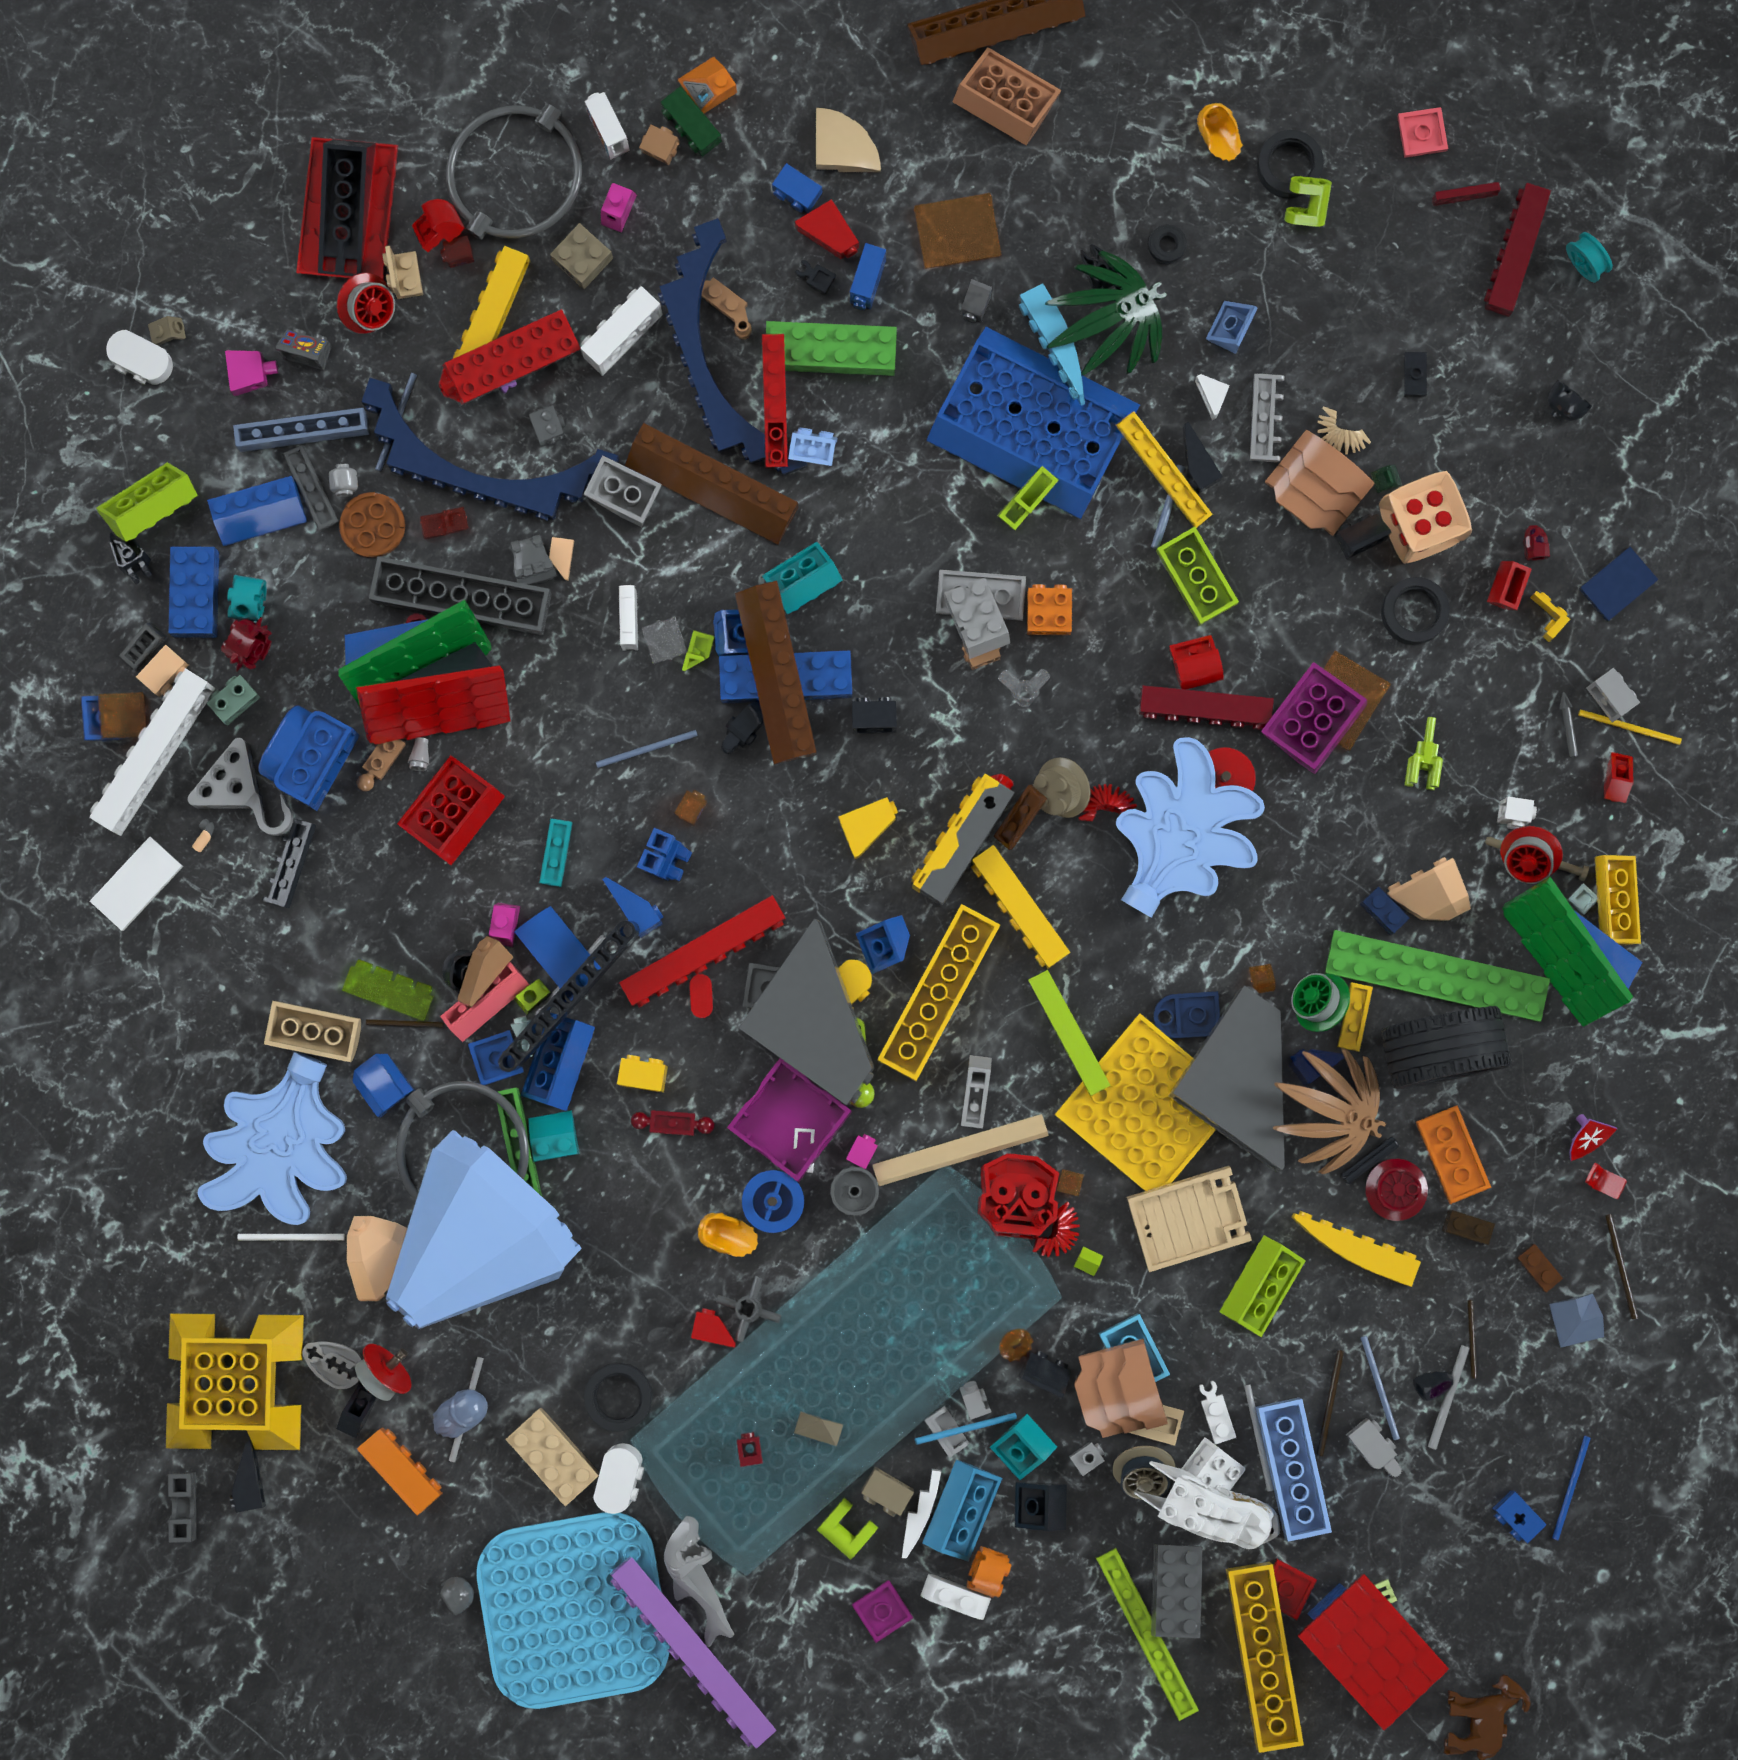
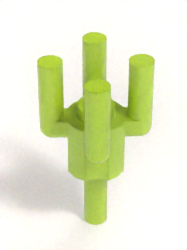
(1425, 759)

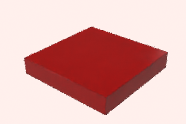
(1292, 1588)

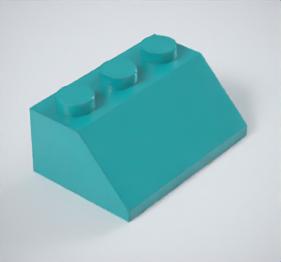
(804, 577)

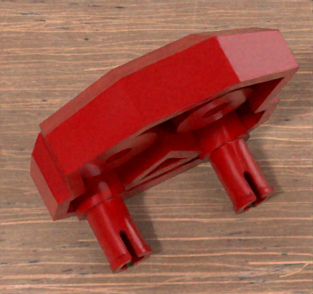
(1019, 1178)

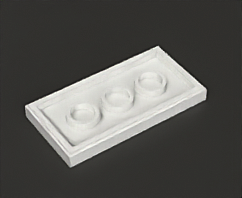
(136, 883)

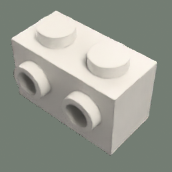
(1516, 812)

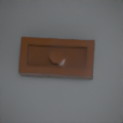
(1539, 1268)

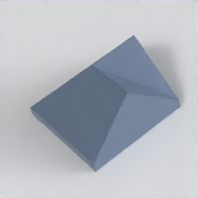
(1577, 1320)

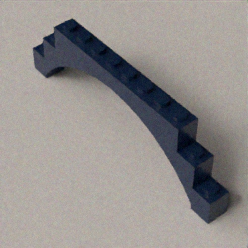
(683, 305)
(412, 457)

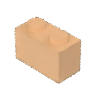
(162, 671)

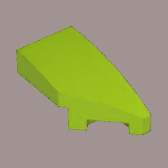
(699, 649)

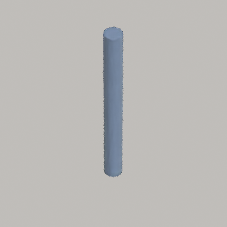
(1164, 517)

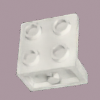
(1213, 1466)

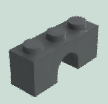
(183, 1496)

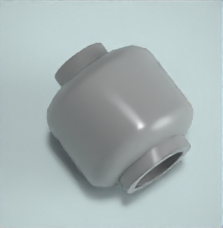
(343, 480)

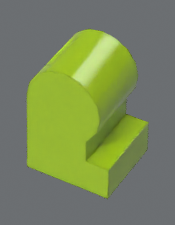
(532, 996)

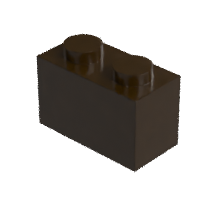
(1468, 1227)

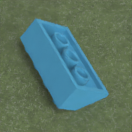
(962, 1510)

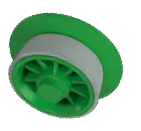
(1320, 1001)

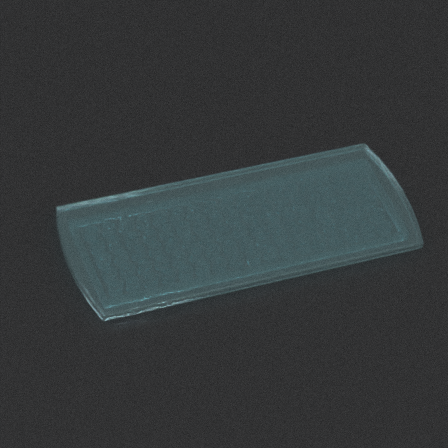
(860, 1345)

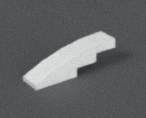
(917, 1520)

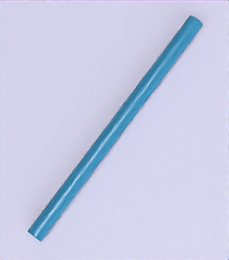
(965, 1428)

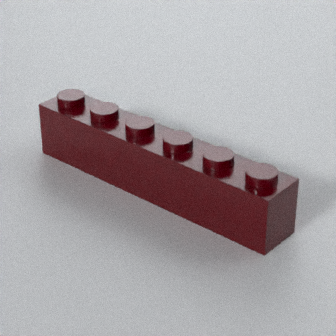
(1517, 249)
(1205, 706)

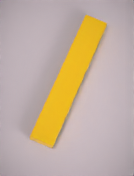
(1164, 469)

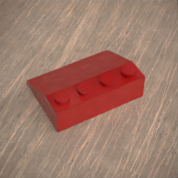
(451, 810)

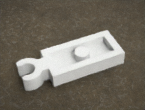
(1217, 1415)

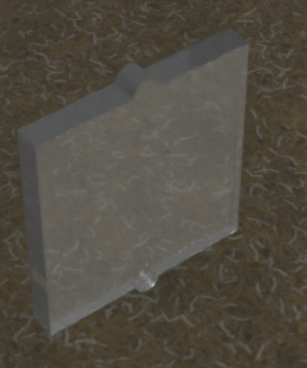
(664, 640)

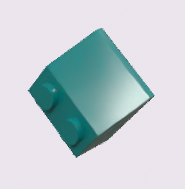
(553, 1136)
(1023, 1447)

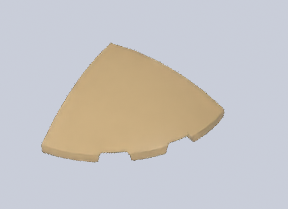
(843, 144)

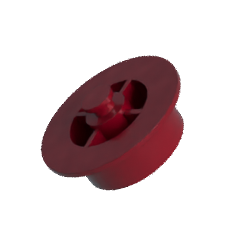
(1396, 1189)

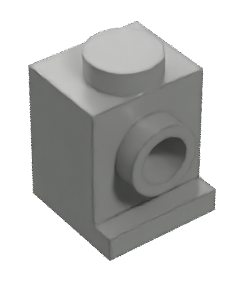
(974, 1400)

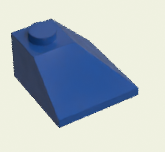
(884, 943)

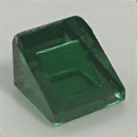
(1386, 478)

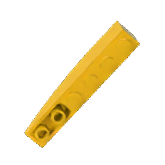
(1362, 1250)

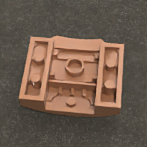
(1318, 483)
(1119, 1390)

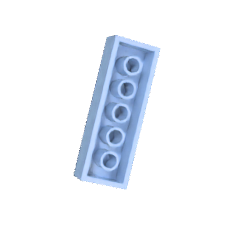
(1293, 1469)

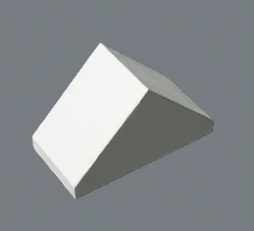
(1212, 392)

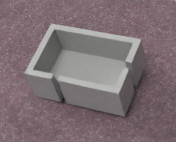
(977, 618)

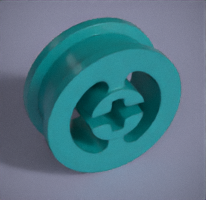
(1589, 257)

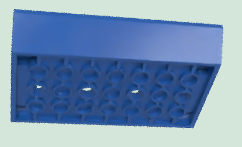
(1017, 445)

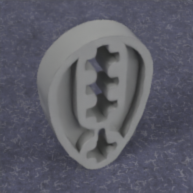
(321, 1367)

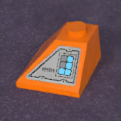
(708, 84)

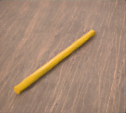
(1631, 727)

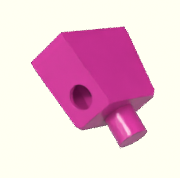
(618, 205)
(248, 371)
(504, 923)

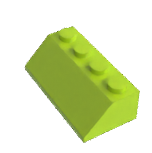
(147, 501)
(1262, 1286)

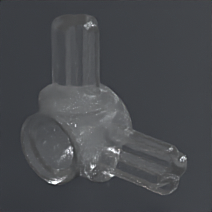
(1031, 686)

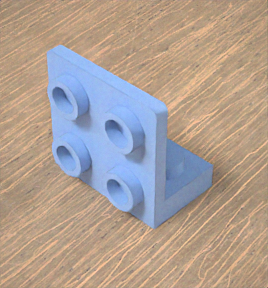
(812, 447)

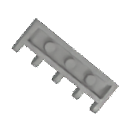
(1263, 417)

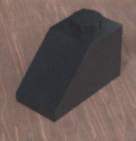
(356, 1411)

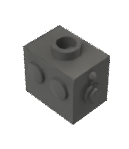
(547, 425)

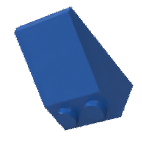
(635, 908)

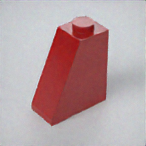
(829, 230)

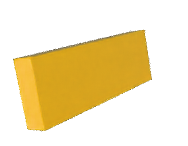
(1355, 1017)

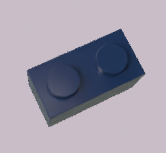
(1384, 910)

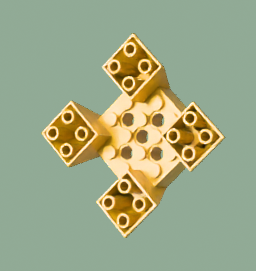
(201, 1355)

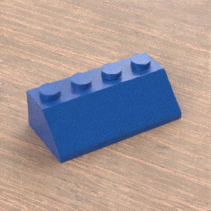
(257, 510)
(558, 1064)

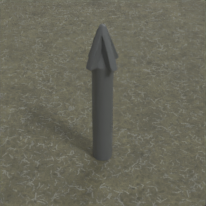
(1566, 706)

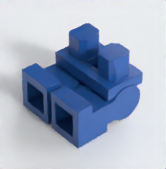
(665, 855)

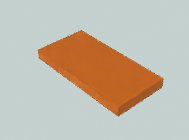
(1453, 1154)

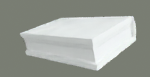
(628, 617)

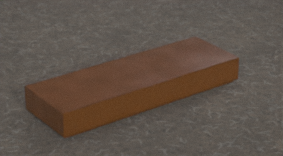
(1020, 817)

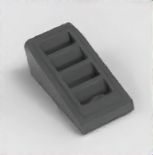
(148, 650)

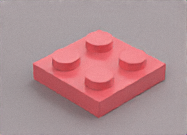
(1422, 132)

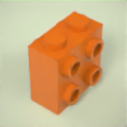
(1049, 610)

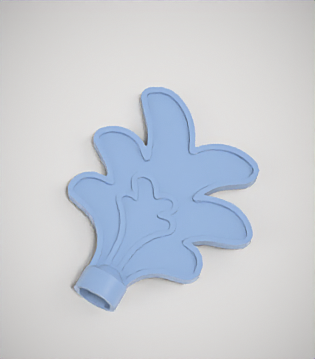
(1183, 830)
(275, 1143)

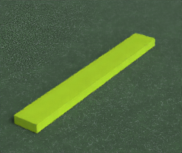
(1140, 1622)

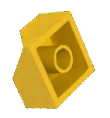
(642, 1074)

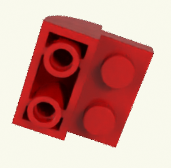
(436, 223)
(1196, 662)

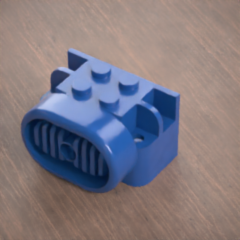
(307, 754)

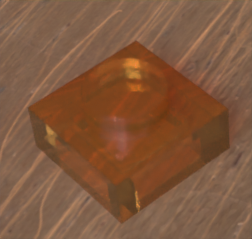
(1070, 1182)

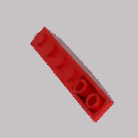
(774, 400)

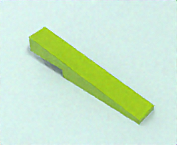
(1069, 1033)

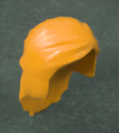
(1219, 131)
(727, 1235)

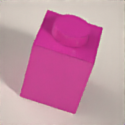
(862, 1151)

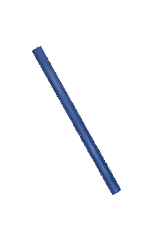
(1571, 1488)

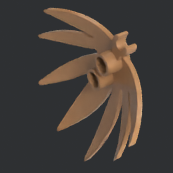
(1356, 1117)

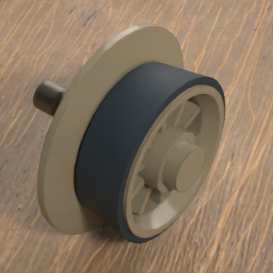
(1136, 1474)

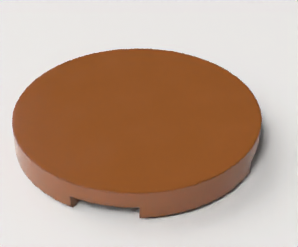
(372, 525)

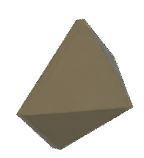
(818, 1428)

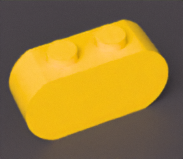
(856, 979)

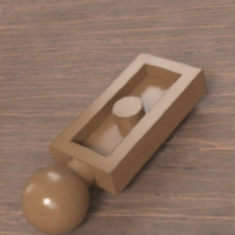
(379, 763)

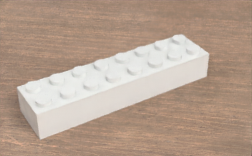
(152, 752)

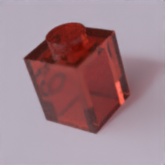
(457, 252)

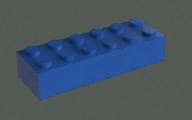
(820, 674)

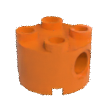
(988, 1572)

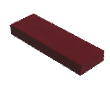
(1466, 193)

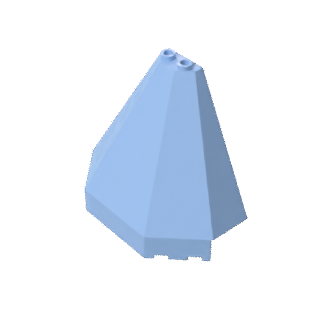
(474, 1237)

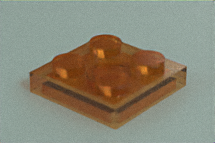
(121, 714)

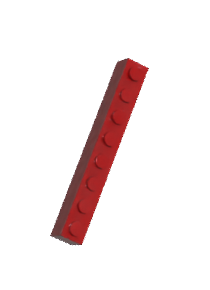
(702, 951)

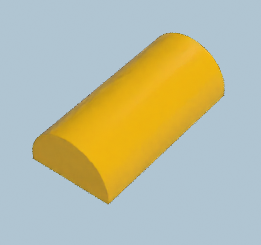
(1618, 898)

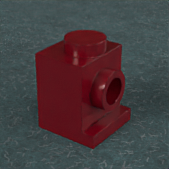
(749, 1458)

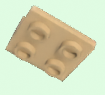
(404, 273)

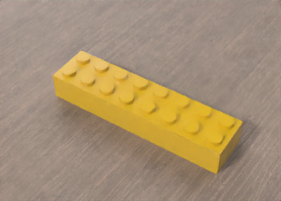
(938, 992)
(1264, 1657)

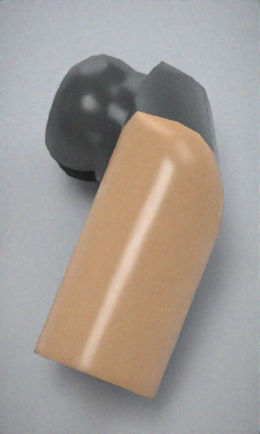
(205, 836)

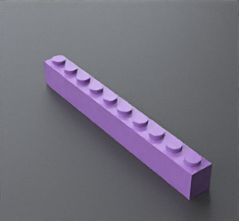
(693, 1652)

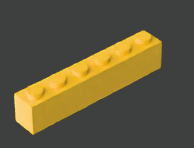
(495, 300)
(1020, 906)

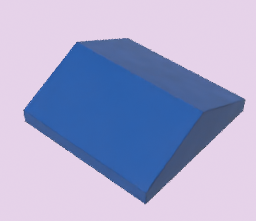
(91, 719)

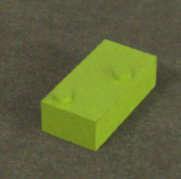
(1197, 576)

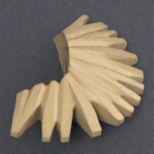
(1340, 436)

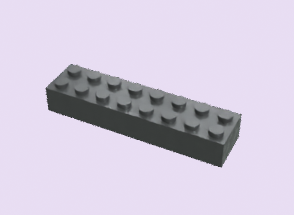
(437, 589)

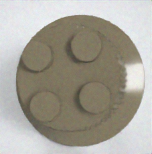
(1064, 787)

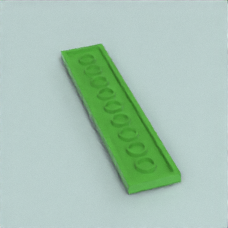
(1436, 975)

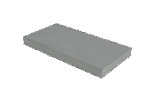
(1006, 590)

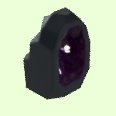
(1432, 1384)

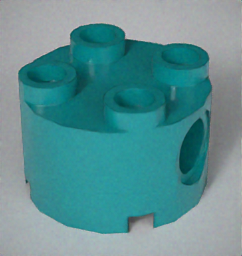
(247, 598)

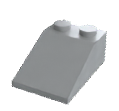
(622, 491)

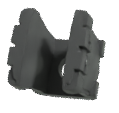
(532, 561)

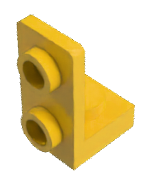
(1557, 613)

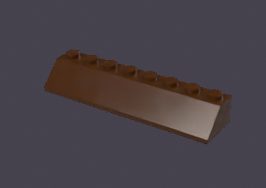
(987, 25)
(711, 484)
(775, 673)

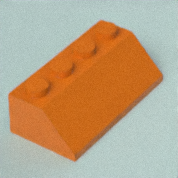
(400, 1471)

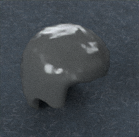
(457, 1594)

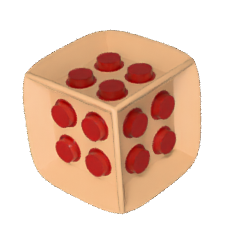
(1425, 517)

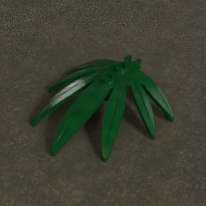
(1131, 304)

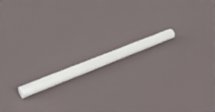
(263, 1237)

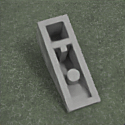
(976, 1091)

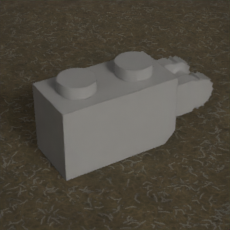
(1373, 1446)

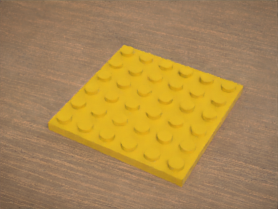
(1134, 1117)

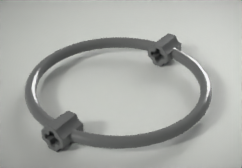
(546, 119)
(422, 1104)

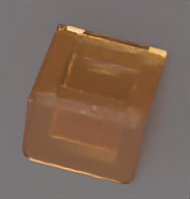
(1262, 978)

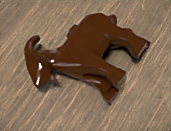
(1486, 1717)

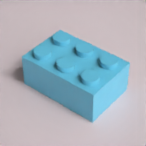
(1132, 1330)

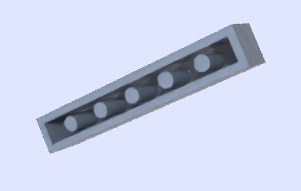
(301, 429)

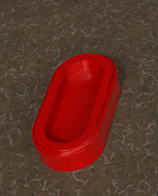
(701, 996)

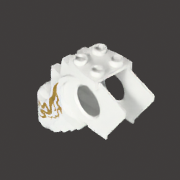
(1213, 1512)

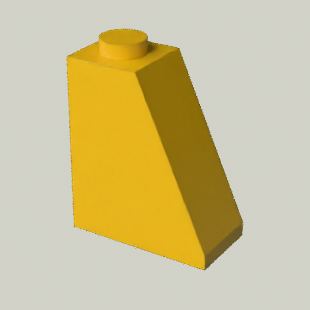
(867, 824)

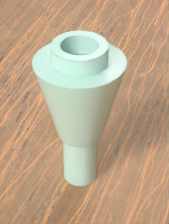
(518, 1026)

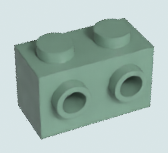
(233, 699)

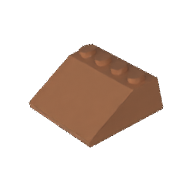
(1006, 96)

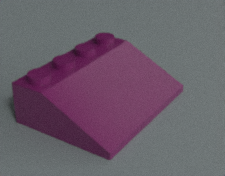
(1314, 717)

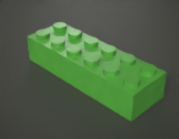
(837, 347)

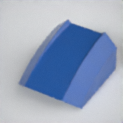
(729, 633)
(381, 1083)

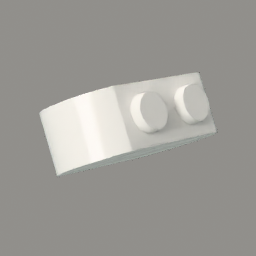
(139, 357)
(618, 1478)
(955, 1596)

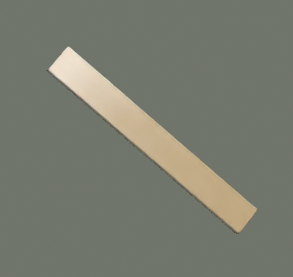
(960, 1150)

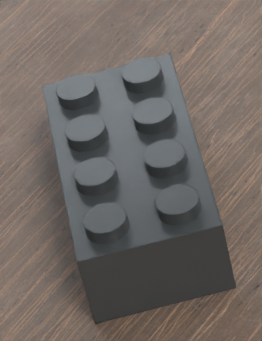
(1176, 1591)

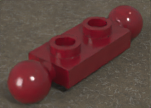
(672, 1122)

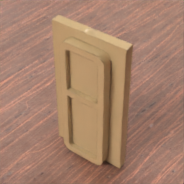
(1165, 1433)

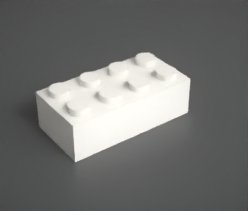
(621, 330)

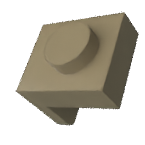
(166, 330)

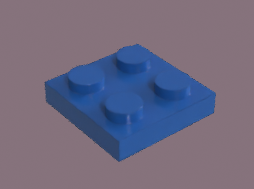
(486, 1057)

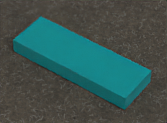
(556, 852)

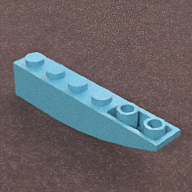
(1049, 324)

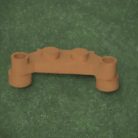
(729, 305)

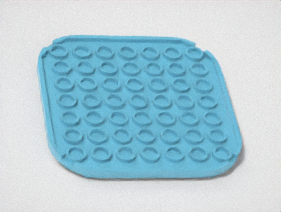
(556, 1618)

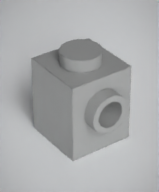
(1087, 1457)

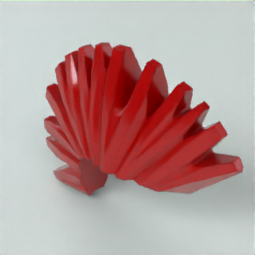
(1106, 801)
(1060, 1233)

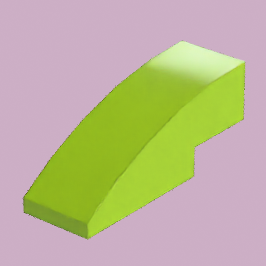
(1027, 498)

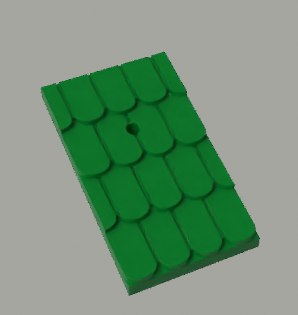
(402, 649)
(1575, 955)

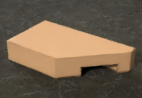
(561, 555)

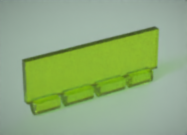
(392, 994)

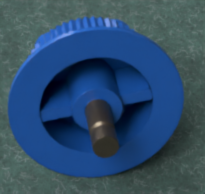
(772, 1201)

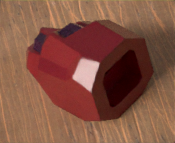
(1536, 544)

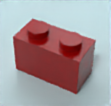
(1509, 585)

